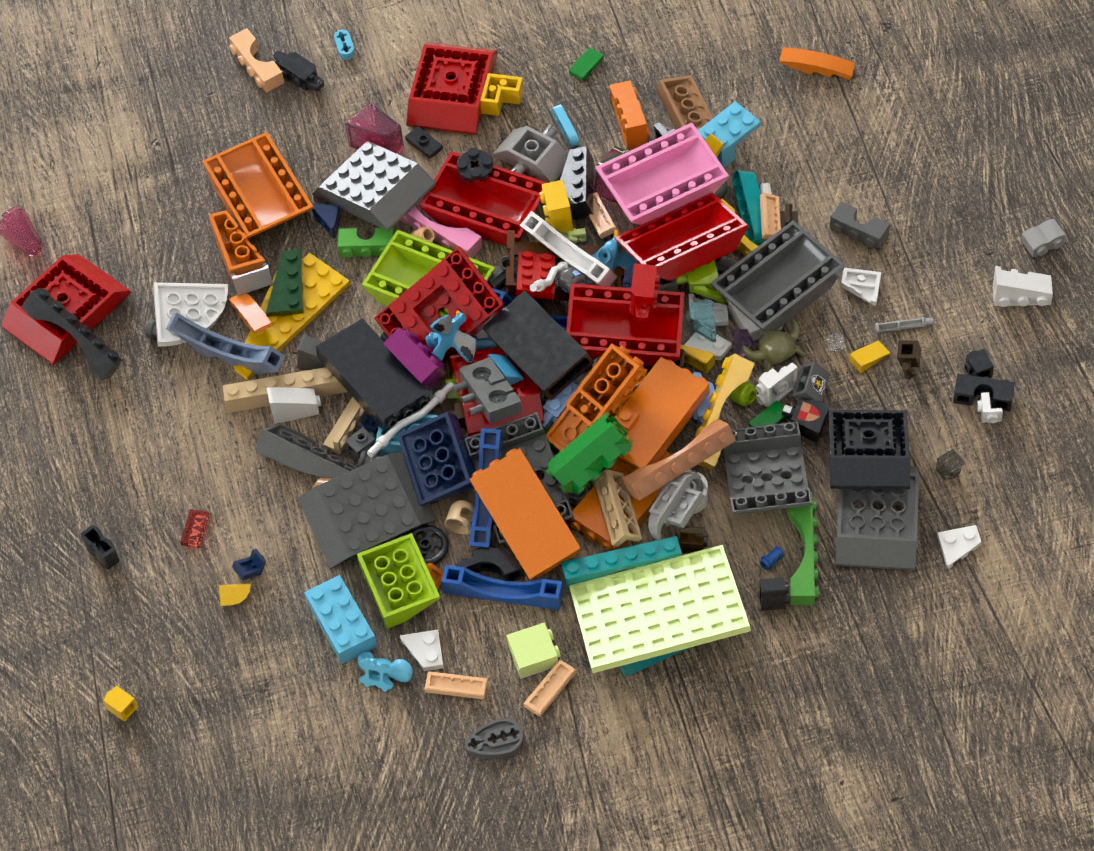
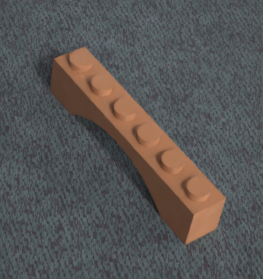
(652, 477)

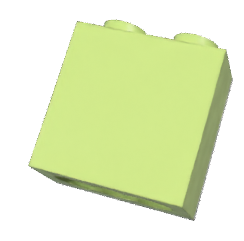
(533, 650)

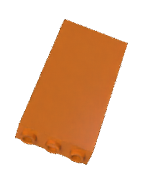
(664, 406)
(525, 514)
(590, 517)

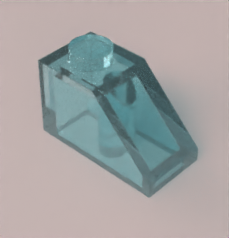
(702, 319)

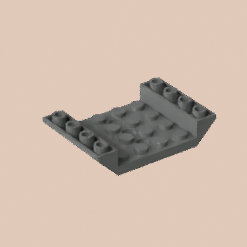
(531, 438)
(762, 455)
(878, 536)

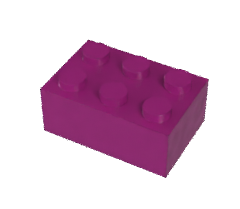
(416, 357)

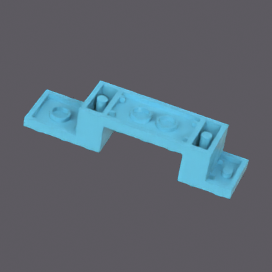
(730, 128)

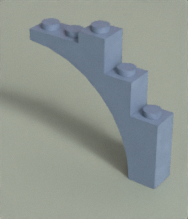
(235, 353)

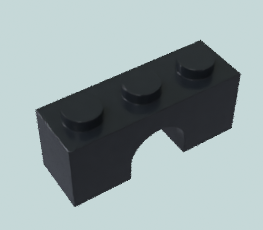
(969, 386)

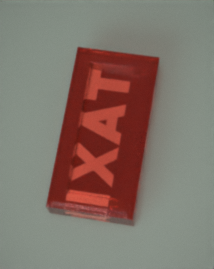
(194, 528)

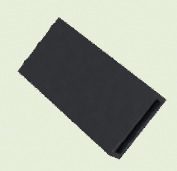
(538, 345)
(372, 374)

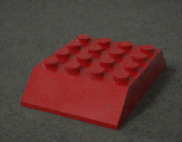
(483, 206)
(685, 237)
(602, 318)

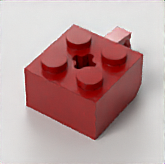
(644, 291)

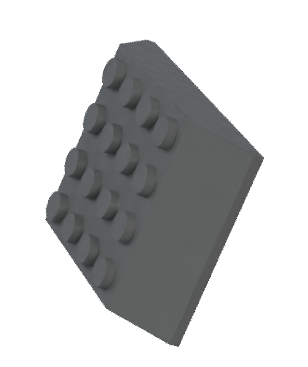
(376, 186)
(780, 277)
(364, 508)

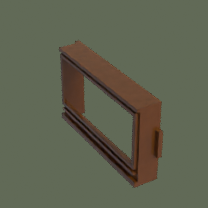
(536, 247)

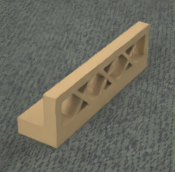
(344, 427)
(613, 508)

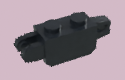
(298, 70)

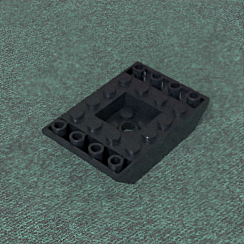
(869, 449)

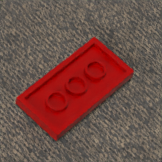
(532, 268)

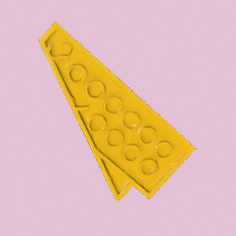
(320, 289)

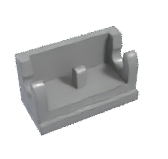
(252, 280)

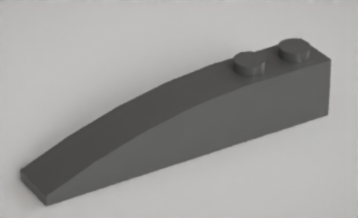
(300, 452)

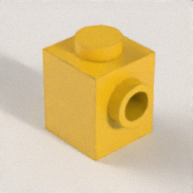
(120, 703)

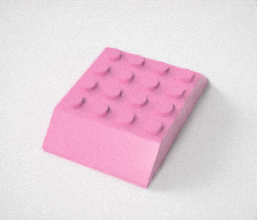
(663, 174)

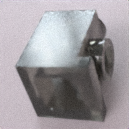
(952, 467)

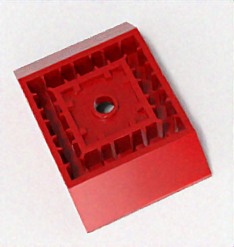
(448, 103)
(449, 285)
(90, 297)

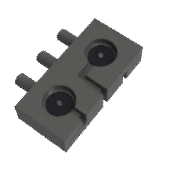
(488, 390)

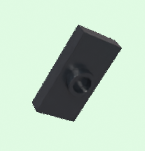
(423, 142)

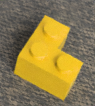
(500, 90)
(556, 206)

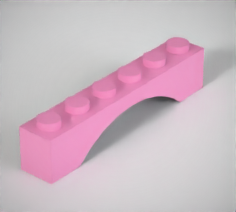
(446, 236)

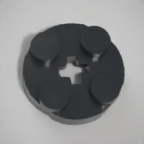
(471, 157)

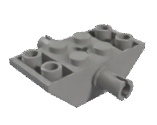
(533, 153)

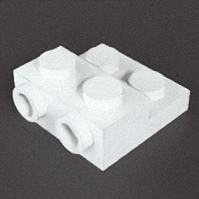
(775, 385)

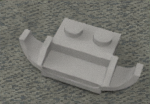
(674, 504)

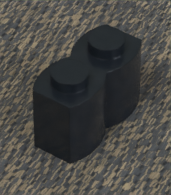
(100, 547)
(773, 593)

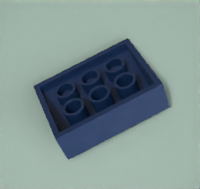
(437, 459)

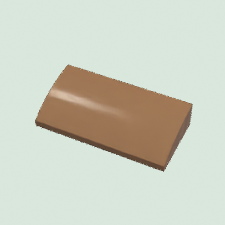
(684, 102)

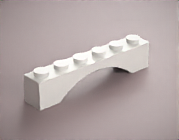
(566, 250)

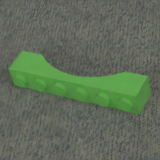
(802, 582)

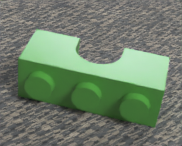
(352, 246)

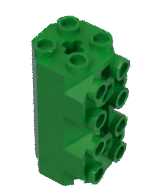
(589, 453)

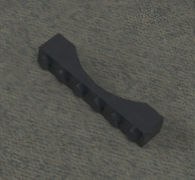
(99, 356)

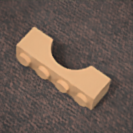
(265, 73)

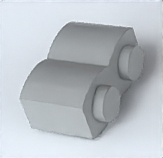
(1043, 238)

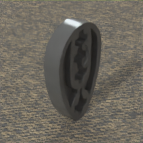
(501, 749)

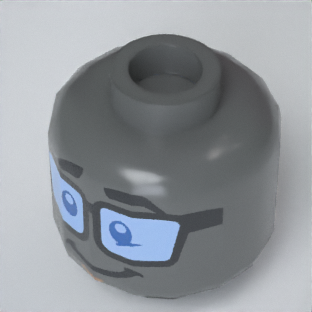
(569, 276)

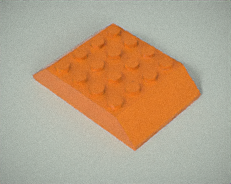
(256, 185)

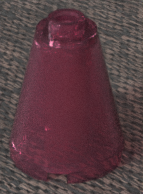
(19, 231)

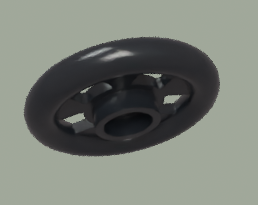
(442, 543)

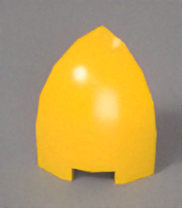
(233, 593)

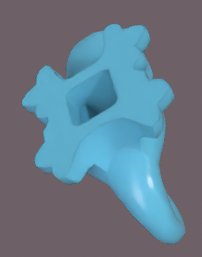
(380, 669)

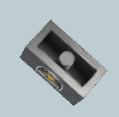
(811, 382)

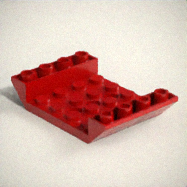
(525, 390)

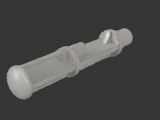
(904, 324)

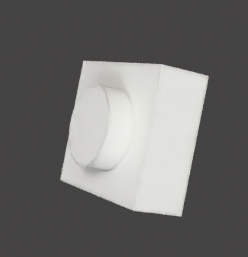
(987, 414)

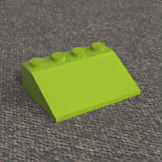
(398, 579)

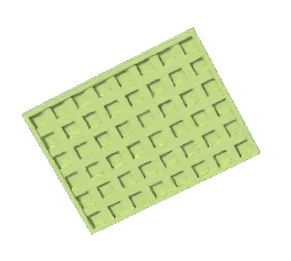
(659, 608)

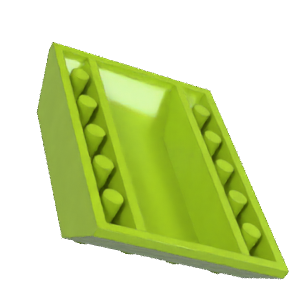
(404, 263)

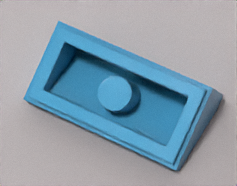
(506, 368)

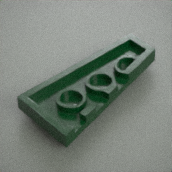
(287, 289)

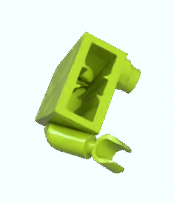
(700, 280)

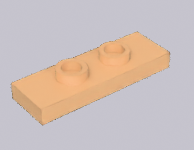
(769, 215)
(601, 218)
(456, 685)
(550, 688)

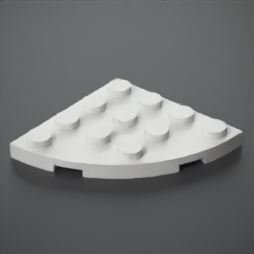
(194, 301)

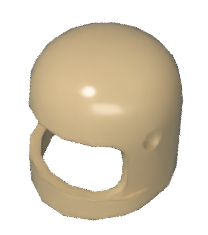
(460, 512)

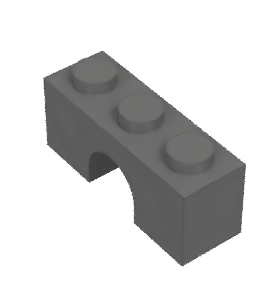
(871, 233)

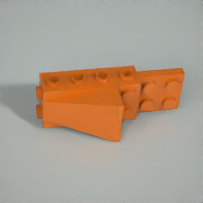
(602, 391)

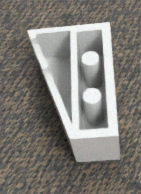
(1021, 289)

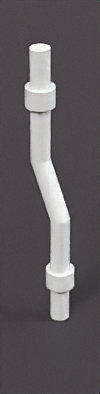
(540, 284)
(384, 440)

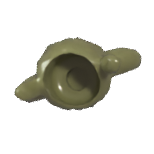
(776, 347)

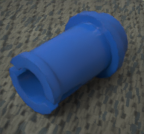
(768, 561)

